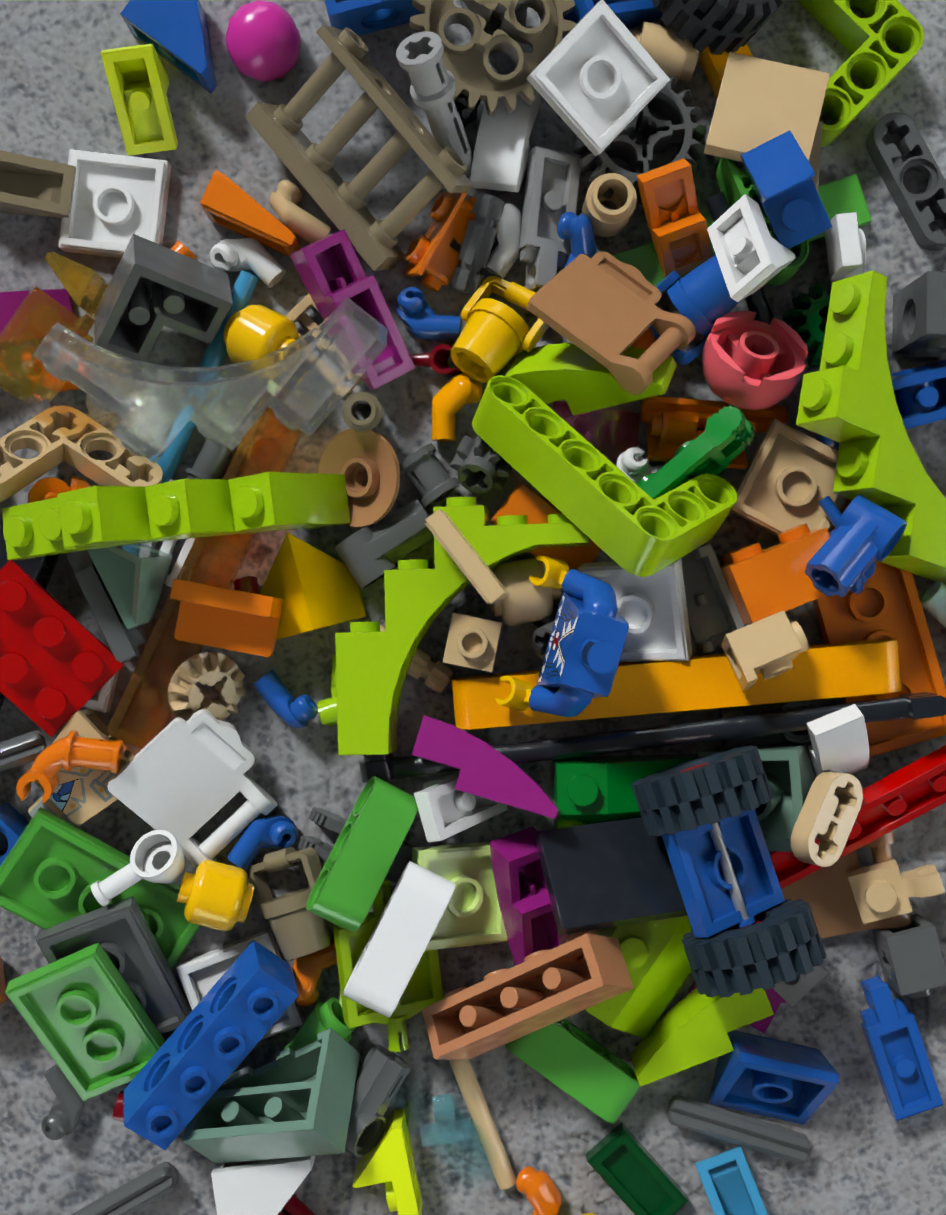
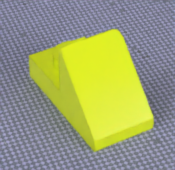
(140, 98)
(395, 1166)

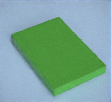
(87, 1020)

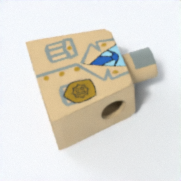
(83, 790)

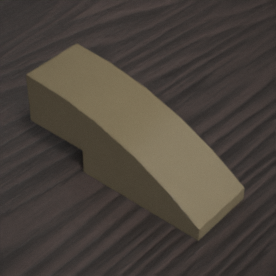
(35, 186)

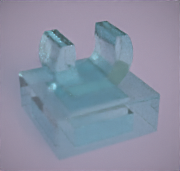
(446, 1126)

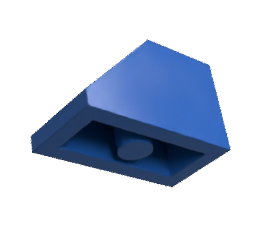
(178, 34)

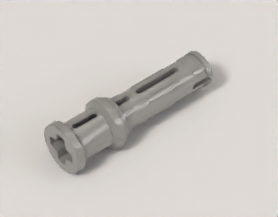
(434, 91)

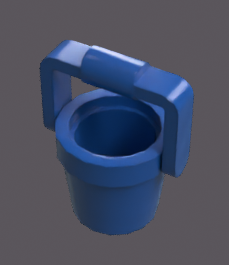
(700, 298)

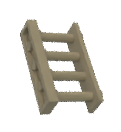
(314, 162)

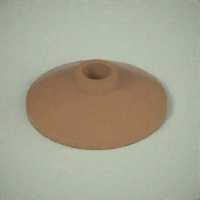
(355, 456)

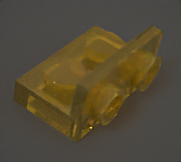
(19, 370)

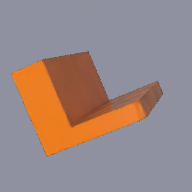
(226, 618)

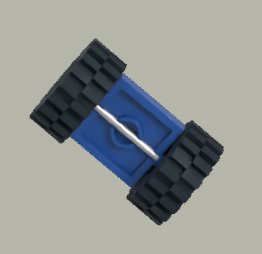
(738, 916)

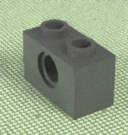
(921, 318)

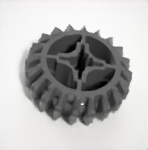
(678, 130)

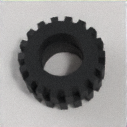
(716, 23)

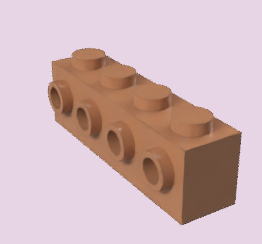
(527, 996)

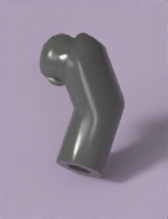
(66, 1107)

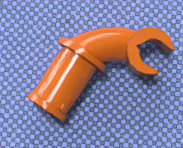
(67, 754)

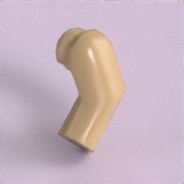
(296, 219)

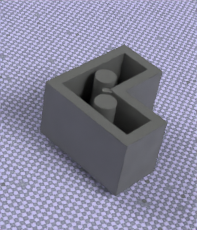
(158, 290)

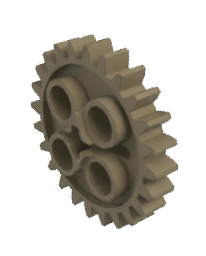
(470, 62)

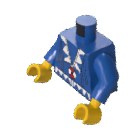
(581, 647)

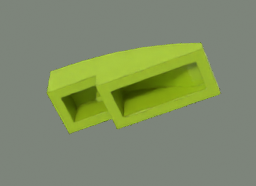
(570, 374)
(695, 1032)

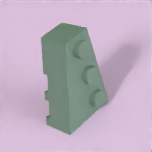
(282, 1108)

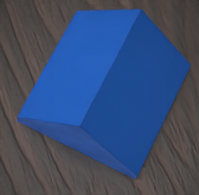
(772, 1078)

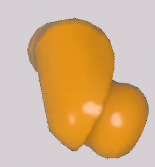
(448, 401)

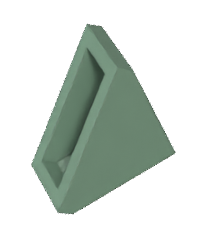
(133, 579)

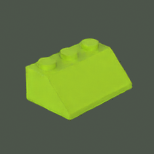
(656, 969)

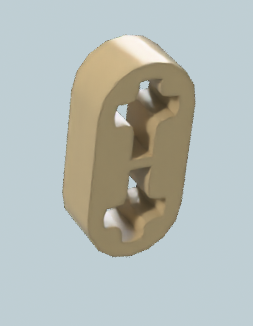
(826, 818)

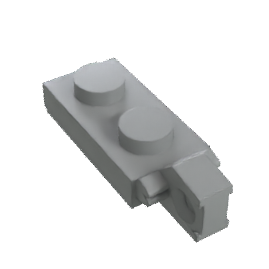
(548, 194)

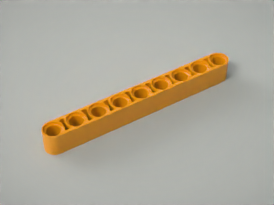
(695, 684)

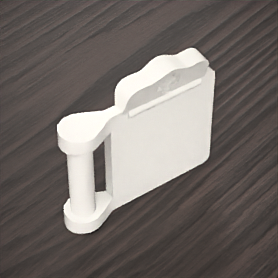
(188, 778)

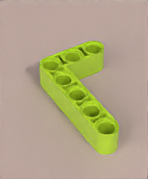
(870, 55)
(593, 492)

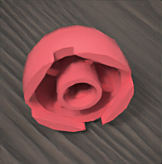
(752, 361)

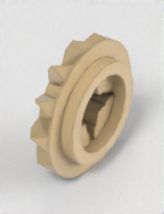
(207, 669)

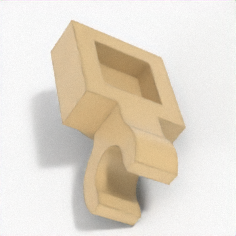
(884, 891)

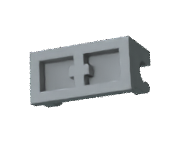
(708, 600)

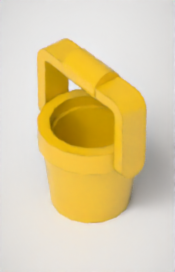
(494, 330)

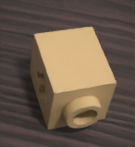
(472, 642)

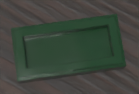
(635, 1174)

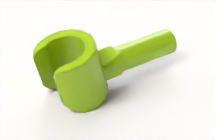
(328, 707)

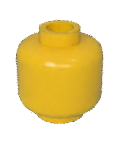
(257, 332)
(216, 895)

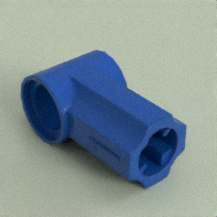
(860, 537)

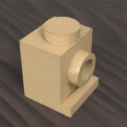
(764, 648)

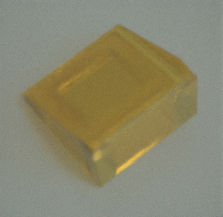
(81, 282)

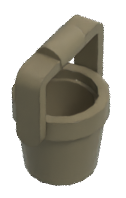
(293, 926)

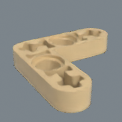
(71, 443)

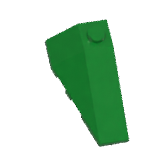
(600, 786)

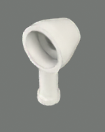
(146, 863)

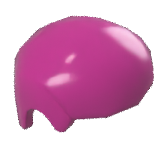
(263, 40)

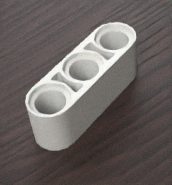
(399, 939)

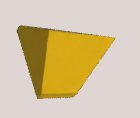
(314, 589)

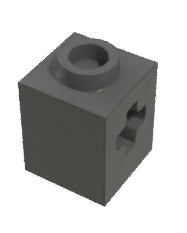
(911, 958)

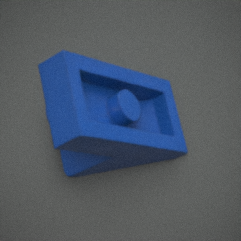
(786, 190)

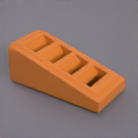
(237, 211)

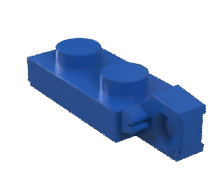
(898, 1052)

